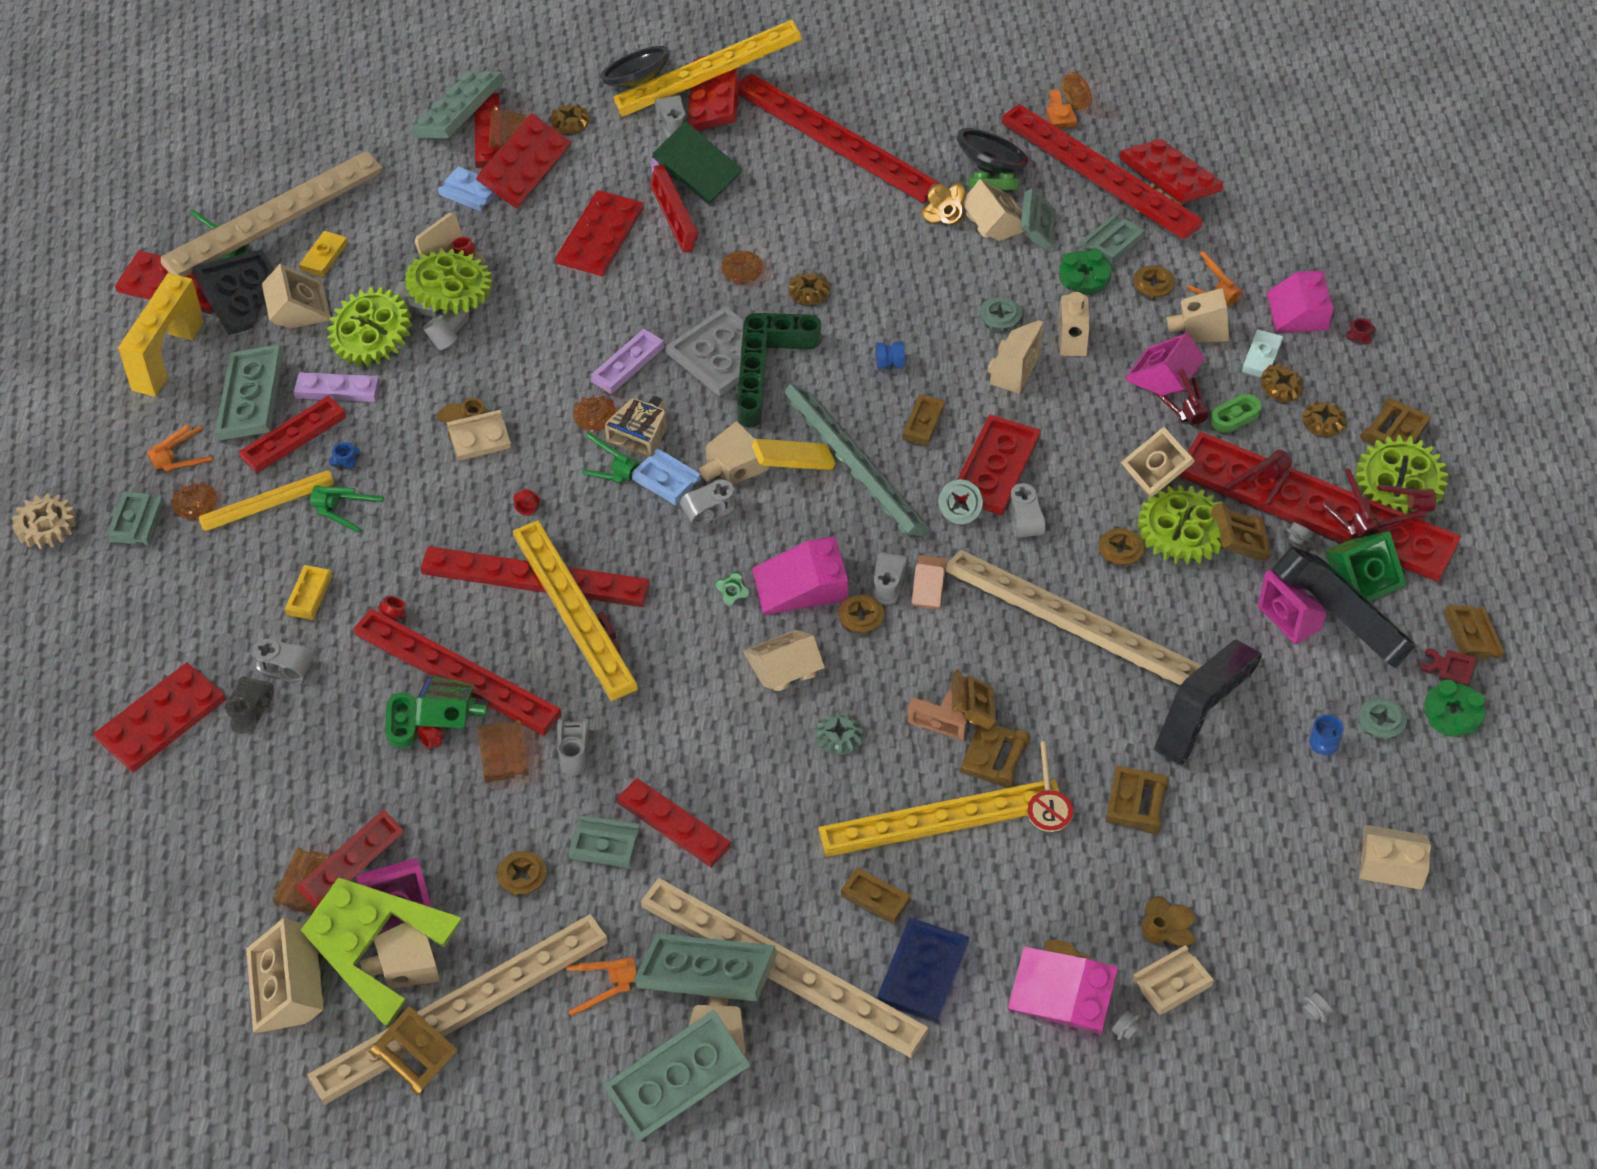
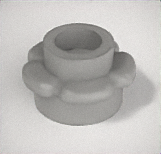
(1300, 534)
(1316, 1008)
(1127, 1026)

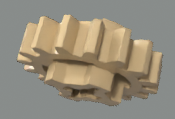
(44, 521)

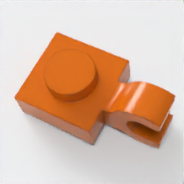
(1059, 114)

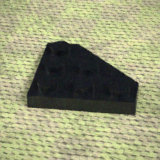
(235, 288)

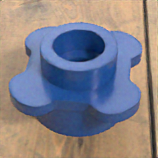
(344, 455)

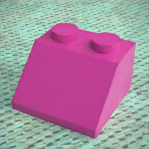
(1301, 303)
(1160, 365)
(1290, 608)
(400, 880)

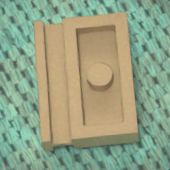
(478, 435)
(1172, 980)

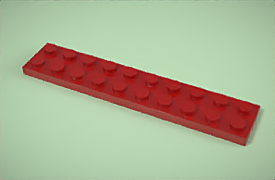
(1418, 544)

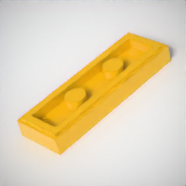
(793, 454)

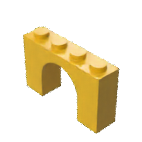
(172, 309)

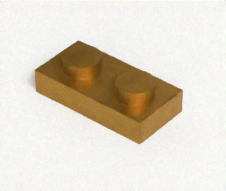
(923, 420)
(875, 895)

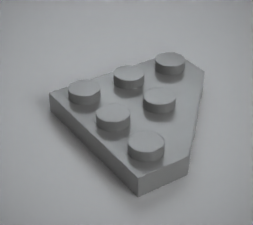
(712, 351)

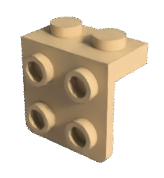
(442, 235)

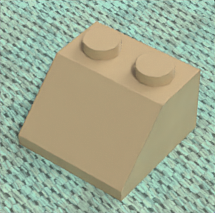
(993, 211)
(294, 298)
(1016, 357)
(1157, 462)
(785, 659)
(1395, 857)

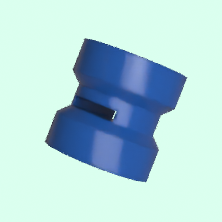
(890, 355)
(1326, 734)

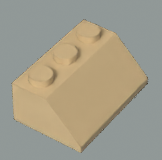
(283, 978)

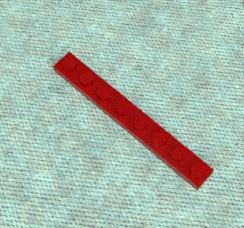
(520, 575)
(444, 663)

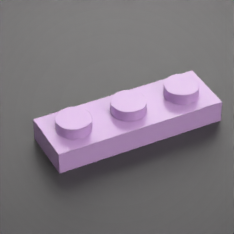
(627, 361)
(337, 386)

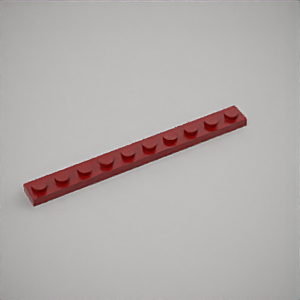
(836, 137)
(1102, 172)

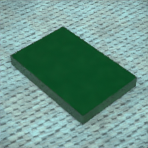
(697, 163)

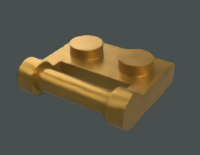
(1408, 423)
(1242, 533)
(985, 751)
(1127, 795)
(421, 1042)

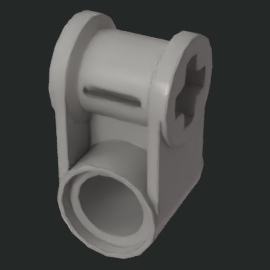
(670, 113)
(706, 505)
(1025, 512)
(888, 577)
(285, 662)
(573, 746)

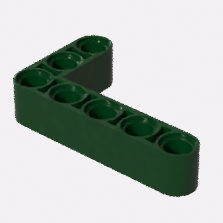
(759, 334)

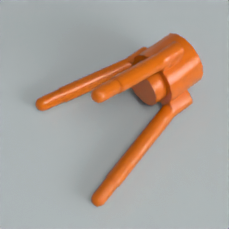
(1231, 291)
(162, 455)
(619, 971)

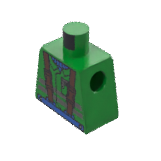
(447, 703)

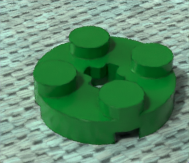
(1092, 261)
(1451, 693)

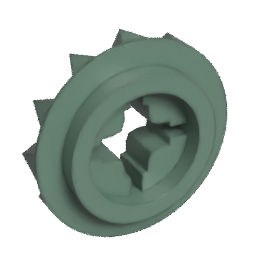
(1009, 308)
(948, 499)
(1373, 710)
(830, 742)

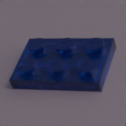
(923, 969)

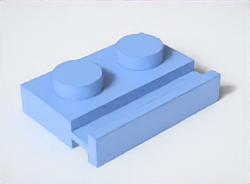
(466, 190)
(666, 476)

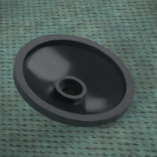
(636, 67)
(991, 151)

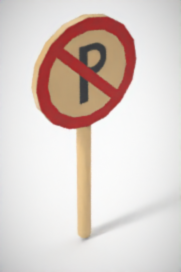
(1049, 809)

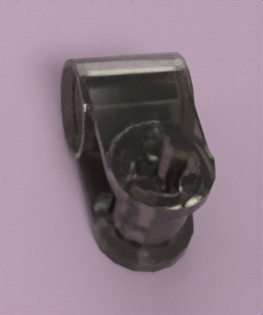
(248, 703)

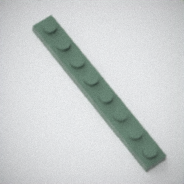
(861, 466)

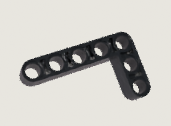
(1349, 605)
(1200, 694)

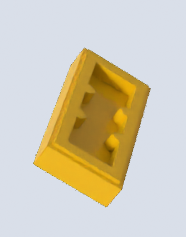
(323, 254)
(308, 592)

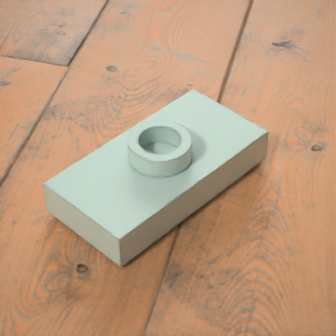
(1262, 352)

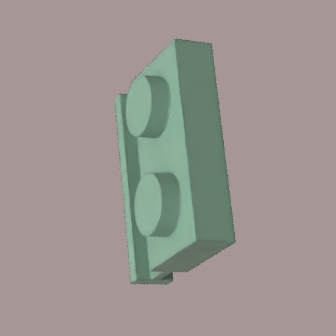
(1038, 219)
(1114, 238)
(135, 518)
(604, 841)

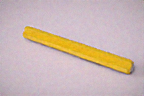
(265, 500)

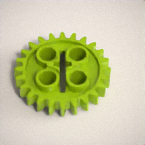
(448, 281)
(374, 310)
(1374, 470)
(1168, 512)

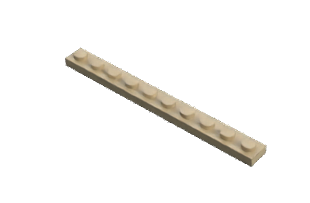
(271, 214)
(1071, 617)
(791, 970)
(466, 1004)

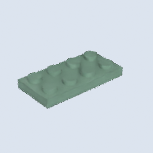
(457, 104)
(249, 392)
(706, 967)
(676, 1075)

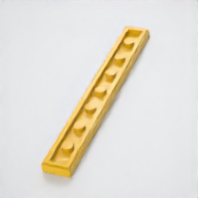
(707, 67)
(575, 611)
(929, 819)

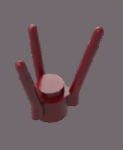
(1194, 407)
(1273, 466)
(1418, 499)
(1363, 521)

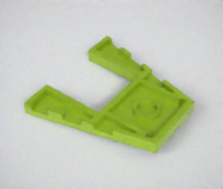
(349, 923)

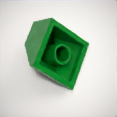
(1368, 564)

